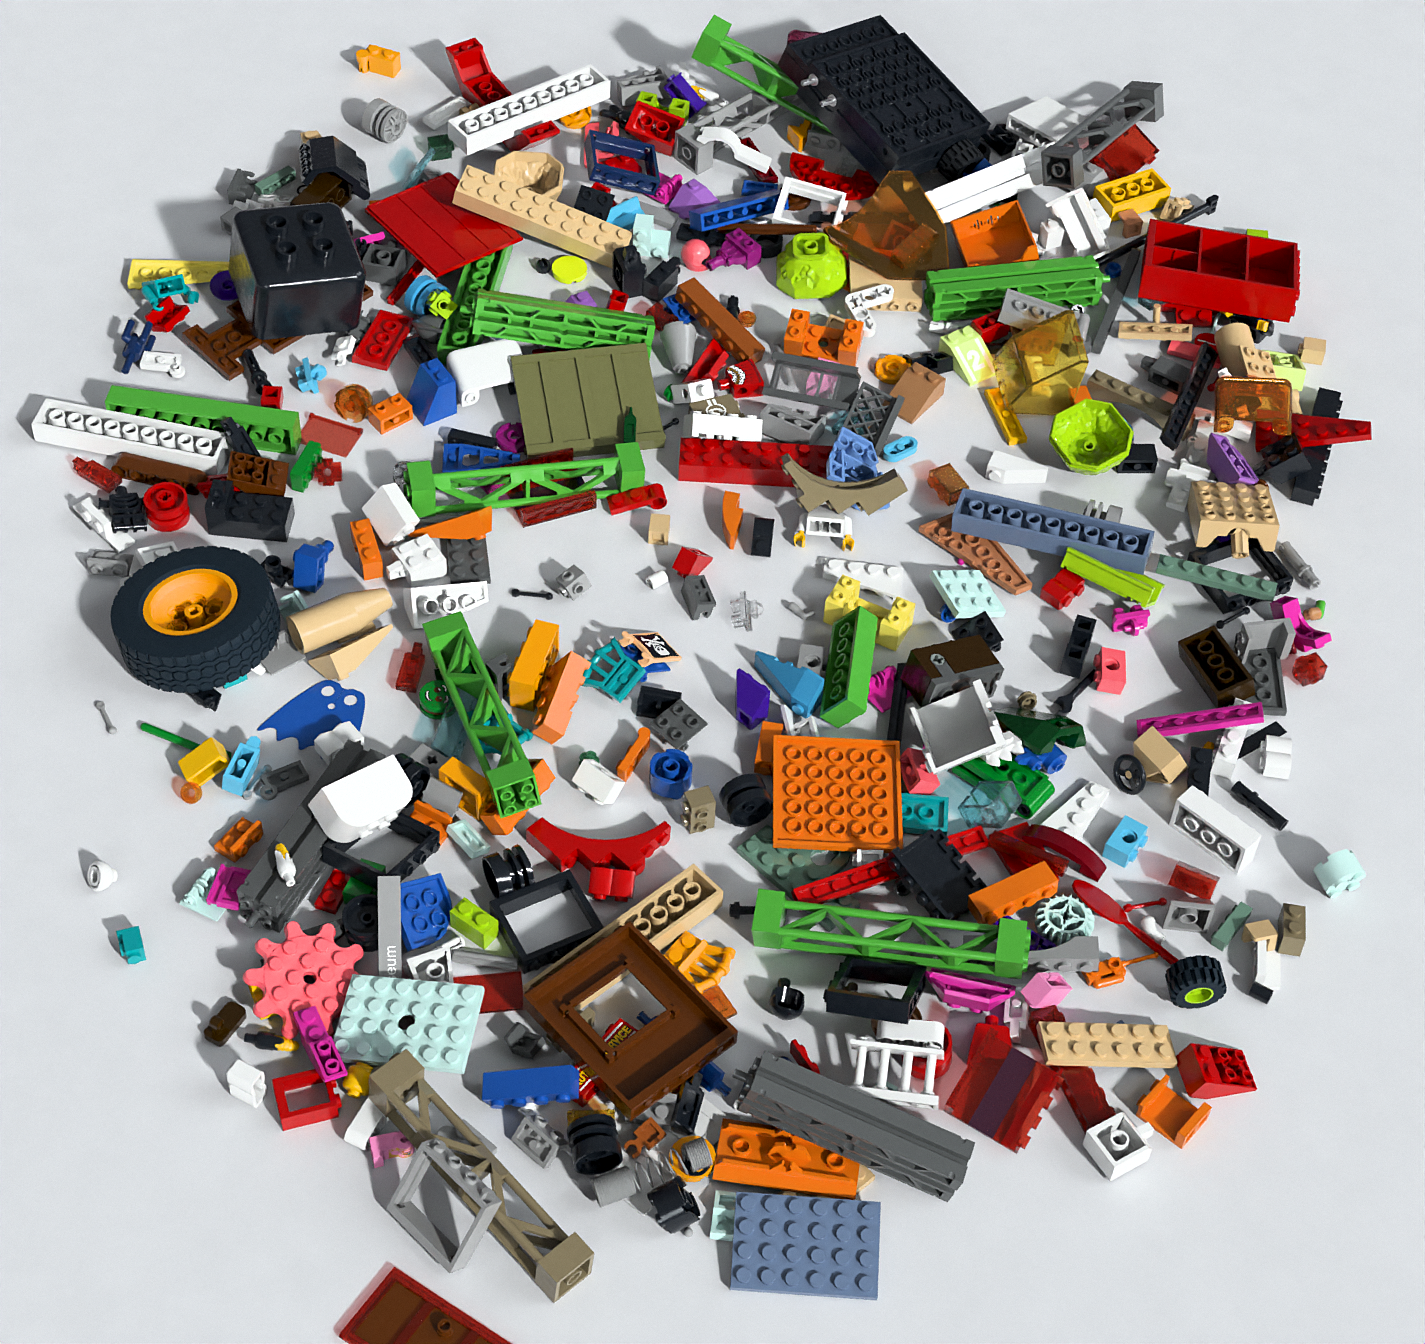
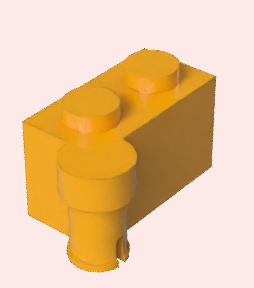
(379, 61)

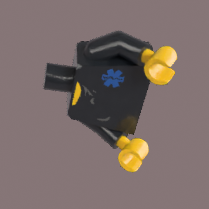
(1258, 326)

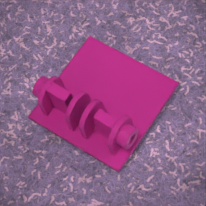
(667, 188)
(881, 688)

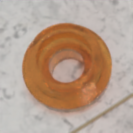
(747, 318)
(185, 792)

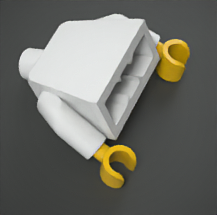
(825, 522)

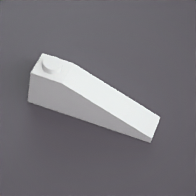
(437, 601)

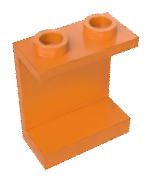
(1171, 1113)

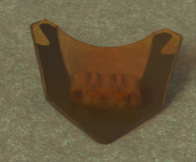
(895, 231)

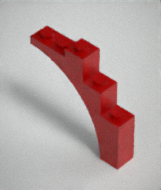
(565, 849)

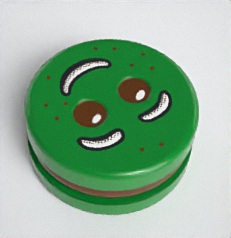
(433, 699)

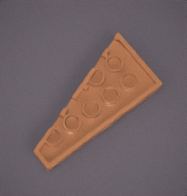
(978, 553)

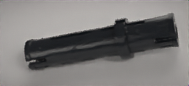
(1251, 799)

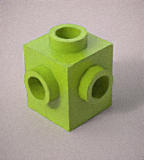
(441, 303)

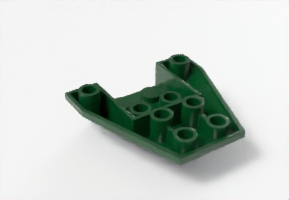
(1040, 729)

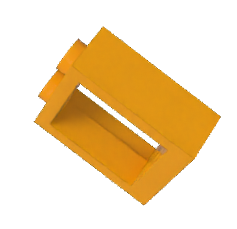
(473, 785)

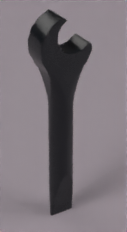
(1067, 701)

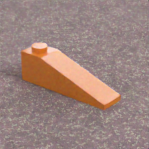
(466, 526)

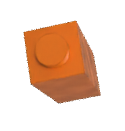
(764, 753)

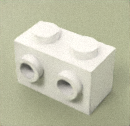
(598, 782)

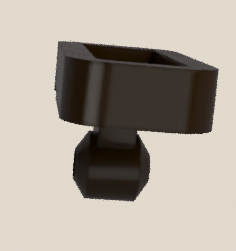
(225, 1023)

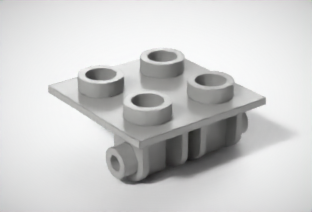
(282, 655)

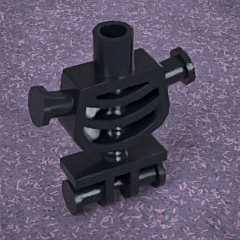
(125, 510)

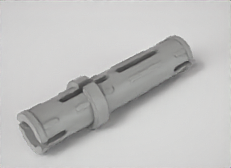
(1303, 570)

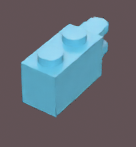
(242, 766)

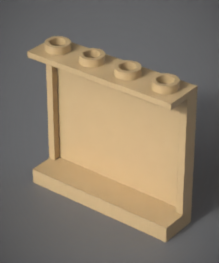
(906, 294)

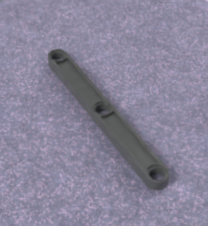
(1115, 301)

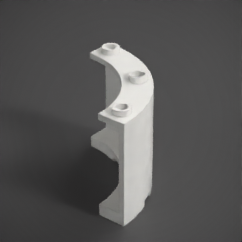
(957, 728)

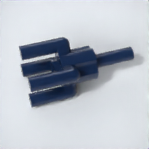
(136, 345)

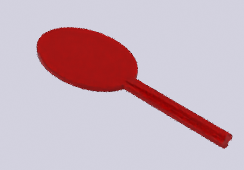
(1112, 911)

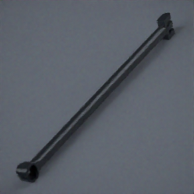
(1208, 208)

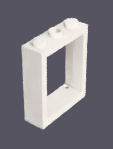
(813, 192)

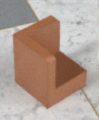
(1132, 223)

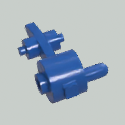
(1050, 762)

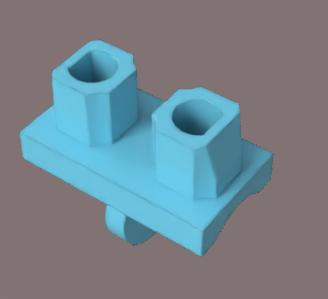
(309, 375)

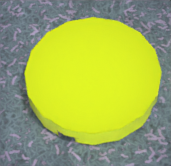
(569, 269)

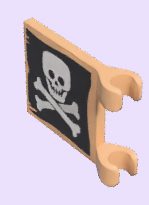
(652, 646)

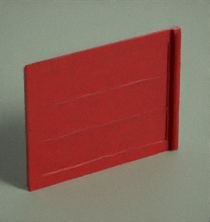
(436, 229)

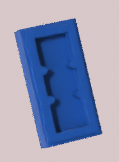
(753, 187)

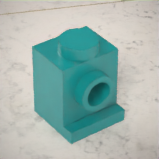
(131, 944)

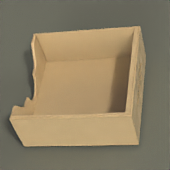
(1221, 507)

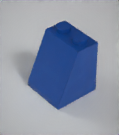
(433, 393)

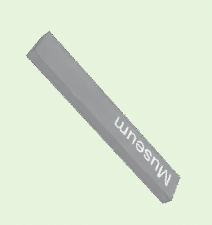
(389, 927)

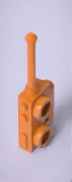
(1114, 969)

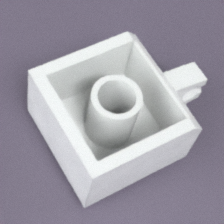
(417, 562)
(1118, 1145)

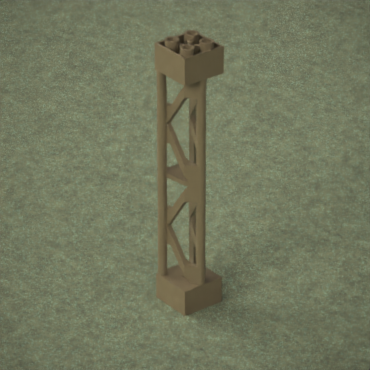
(569, 1256)

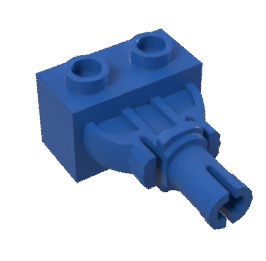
(310, 566)

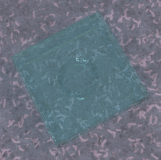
(419, 168)

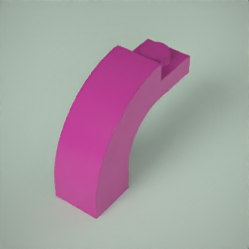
(1306, 637)

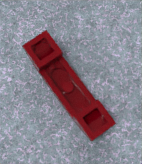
(1069, 847)

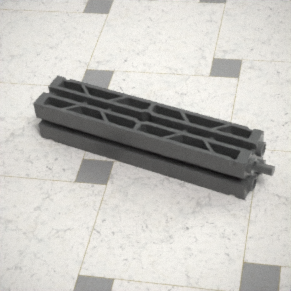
(264, 892)
(854, 1125)

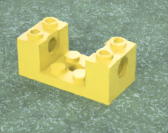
(891, 624)

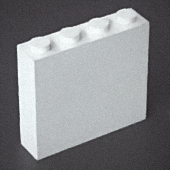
(1044, 122)

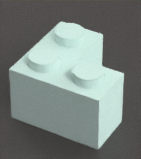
(649, 240)

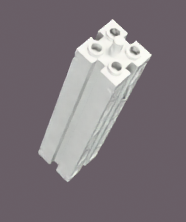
(989, 185)

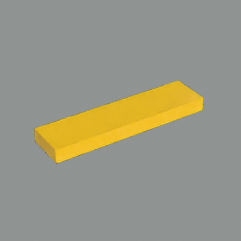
(1007, 421)

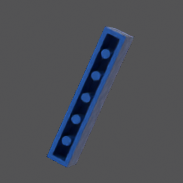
(735, 210)

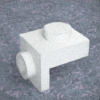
(866, 856)

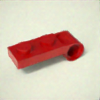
(636, 498)

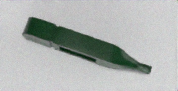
(630, 427)

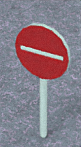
(1208, 337)

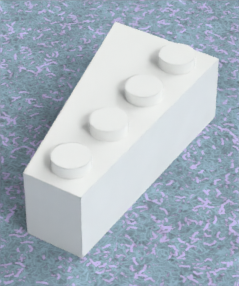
(1054, 234)
(722, 427)
(431, 966)

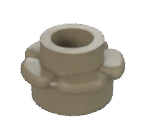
(1027, 700)

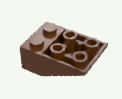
(257, 474)

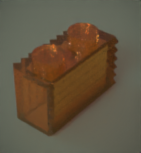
(946, 483)

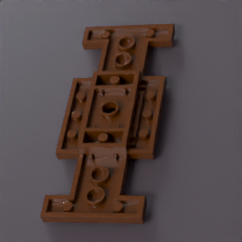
(228, 342)

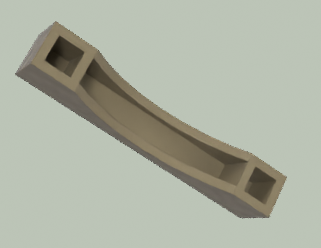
(1110, 389)

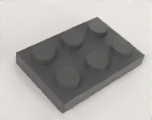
(468, 560)

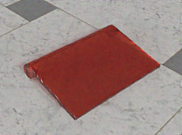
(333, 435)
(501, 993)

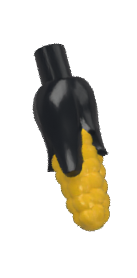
(270, 1041)

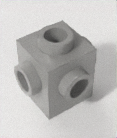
(573, 582)

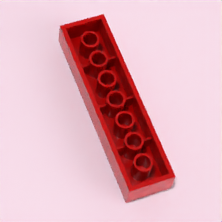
(747, 461)

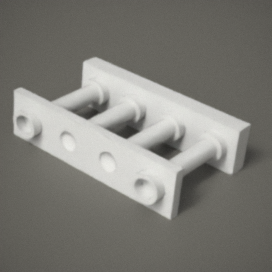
(903, 1095)

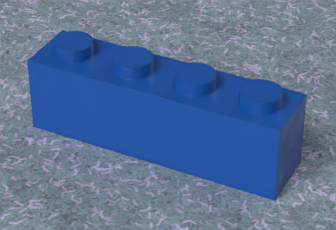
(530, 1086)

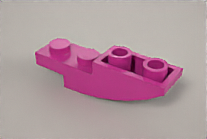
(319, 1045)

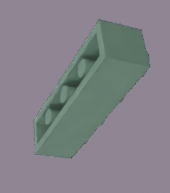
(275, 181)
(1231, 926)

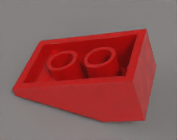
(654, 127)

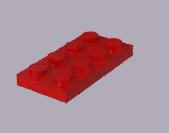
(383, 340)

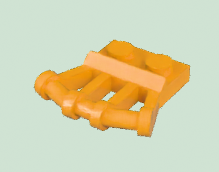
(690, 950)

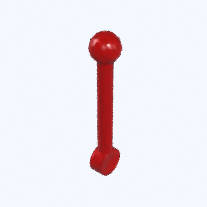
(1128, 907)

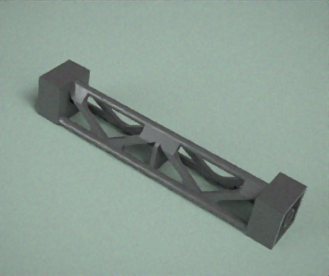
(1064, 165)

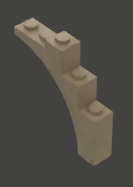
(839, 495)

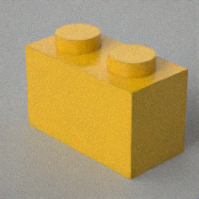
(204, 762)

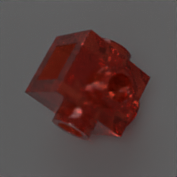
(336, 472)
(1309, 669)

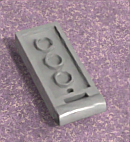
(1026, 311)

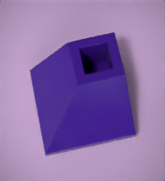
(750, 700)

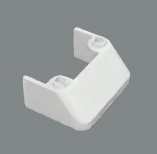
(1081, 224)

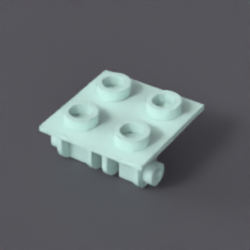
(196, 897)

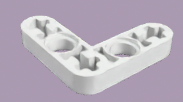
(881, 294)

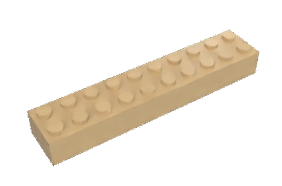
(539, 216)
(659, 917)

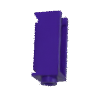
(679, 88)

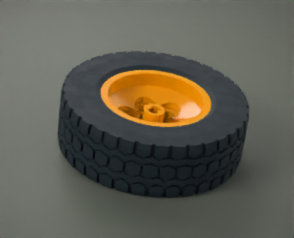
(195, 619)

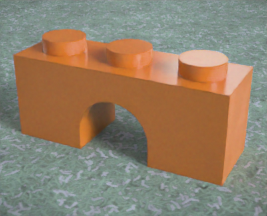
(367, 548)

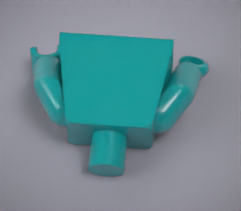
(167, 287)

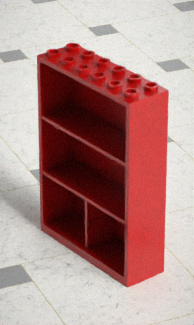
(1220, 270)

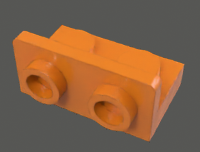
(432, 817)
(239, 839)

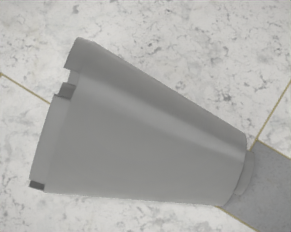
(679, 345)

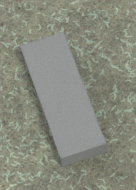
(661, 216)

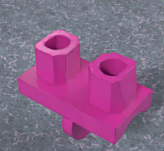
(1131, 621)

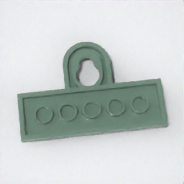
(794, 868)

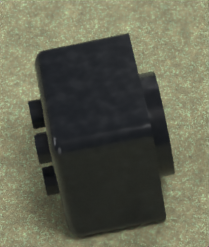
(296, 270)

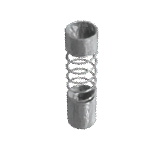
(619, 1182)

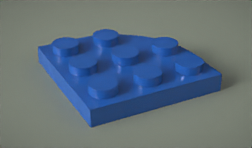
(424, 911)

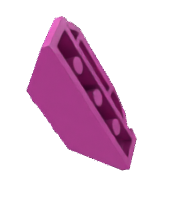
(968, 991)

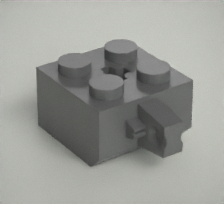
(385, 263)

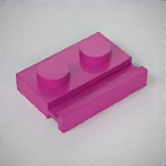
(225, 887)

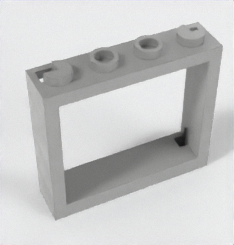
(421, 1227)

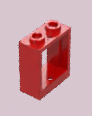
(310, 1114)

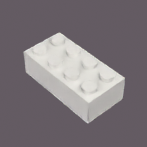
(1215, 829)

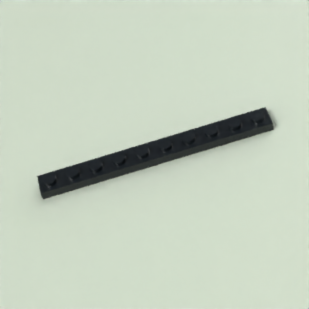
(1188, 396)

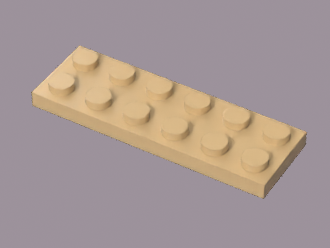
(1106, 1045)

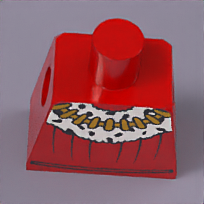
(742, 380)

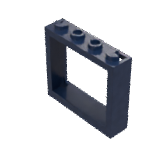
(620, 177)

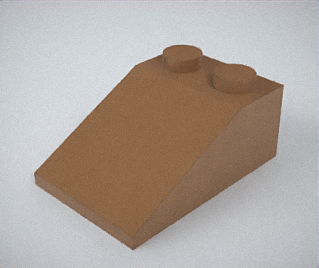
(920, 389)

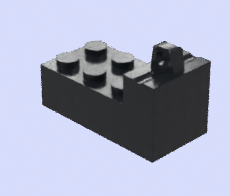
(247, 514)

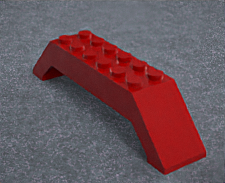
(483, 87)

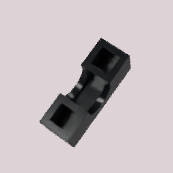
(1078, 646)

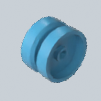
(417, 294)

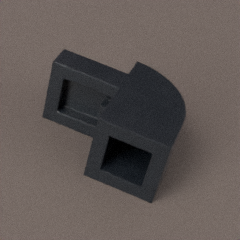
(762, 537)

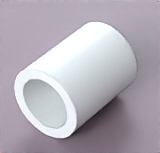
(656, 579)

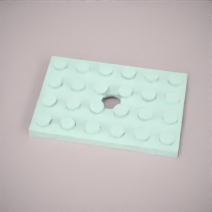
(437, 1039)

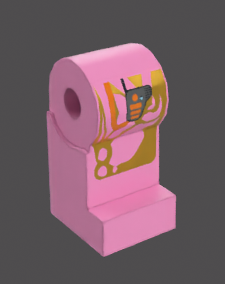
(389, 1146)

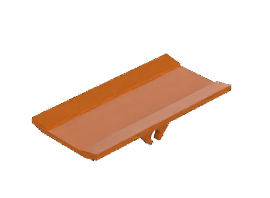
(781, 1161)

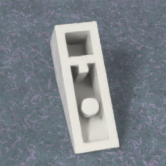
(1012, 469)

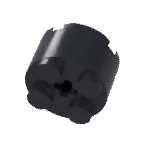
(674, 1205)

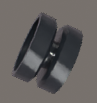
(417, 774)
(746, 800)
(361, 921)

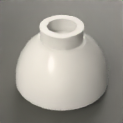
(101, 875)

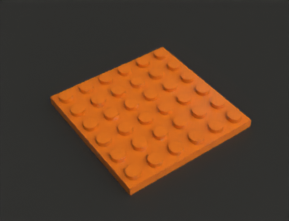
(836, 794)

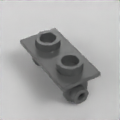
(363, 326)

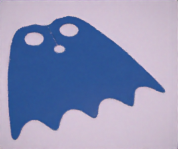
(309, 714)

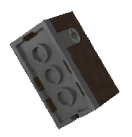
(950, 668)

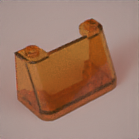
(1252, 401)

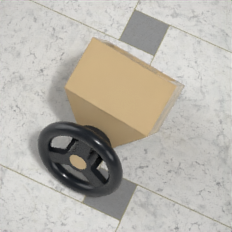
(1152, 761)

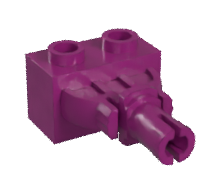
(736, 250)

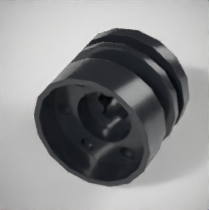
(506, 873)
(594, 1144)

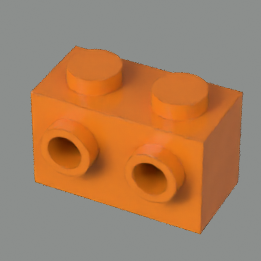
(390, 413)

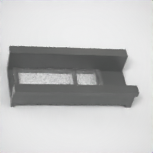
(813, 381)

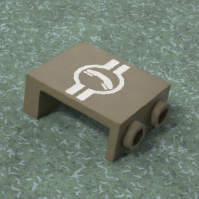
(721, 404)

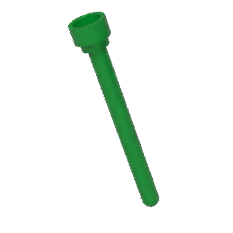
(172, 737)

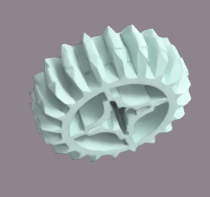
(1051, 914)

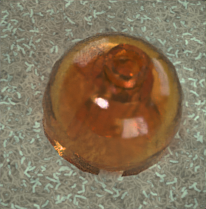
(353, 402)

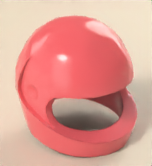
(693, 254)

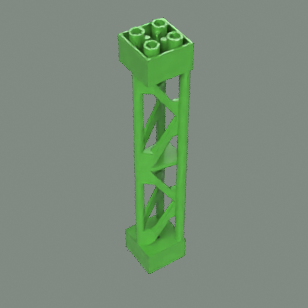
(422, 484)

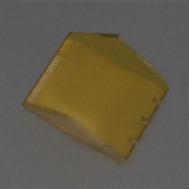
(1042, 366)

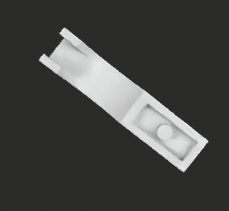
(741, 152)

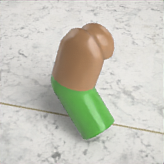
(1316, 612)

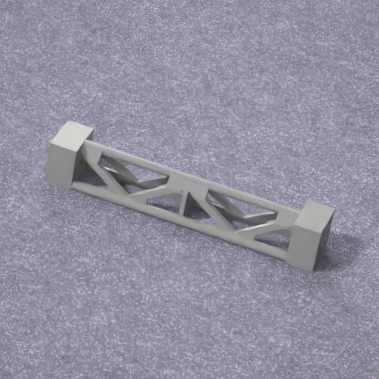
(699, 156)

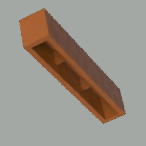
(719, 321)

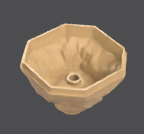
(532, 171)

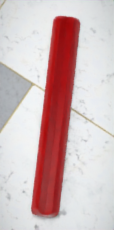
(404, 283)

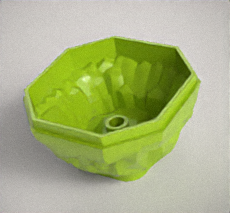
(811, 267)
(1091, 437)

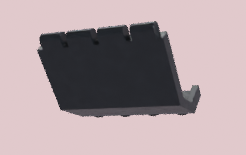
(936, 875)

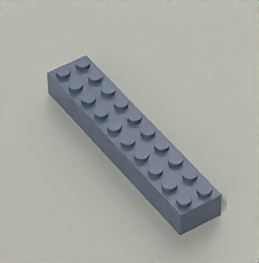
(1051, 530)

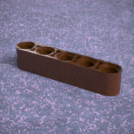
(155, 471)

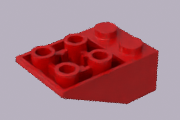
(1214, 1071)

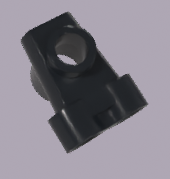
(276, 571)

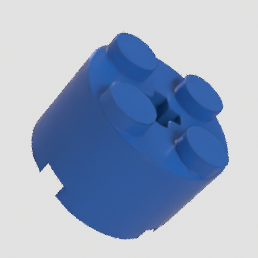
(670, 774)

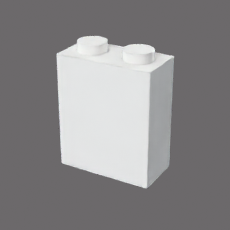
(390, 514)

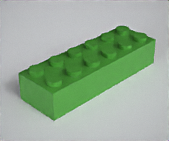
(849, 667)

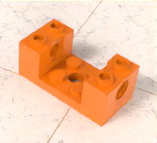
(804, 339)

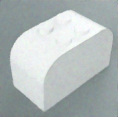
(362, 801)

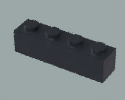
(463, 437)

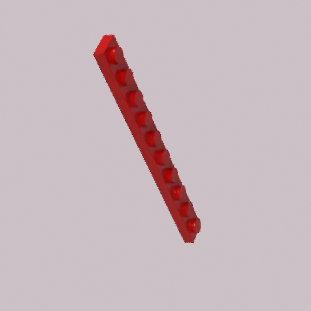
(877, 872)

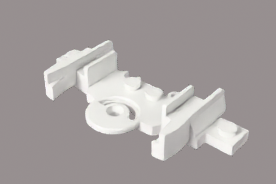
(1194, 465)

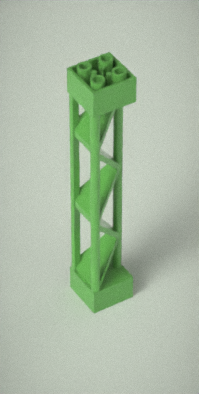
(718, 50)
(513, 781)
(771, 932)

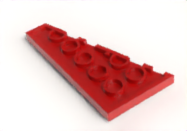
(1316, 431)

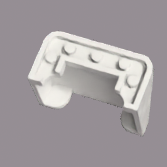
(481, 368)

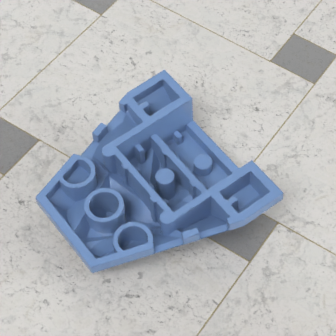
(852, 460)

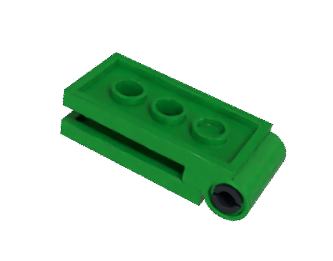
(1031, 785)

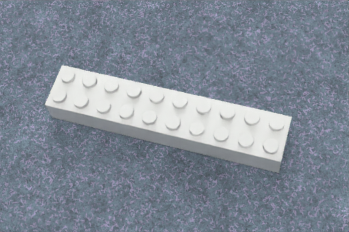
(528, 108)
(119, 432)

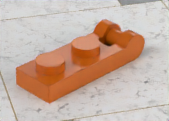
(634, 754)

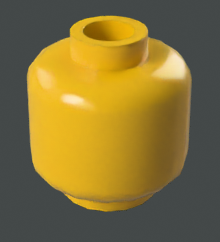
(357, 1080)

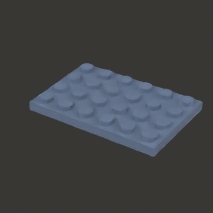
(806, 1246)

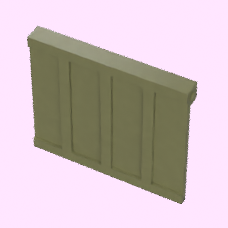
(583, 400)

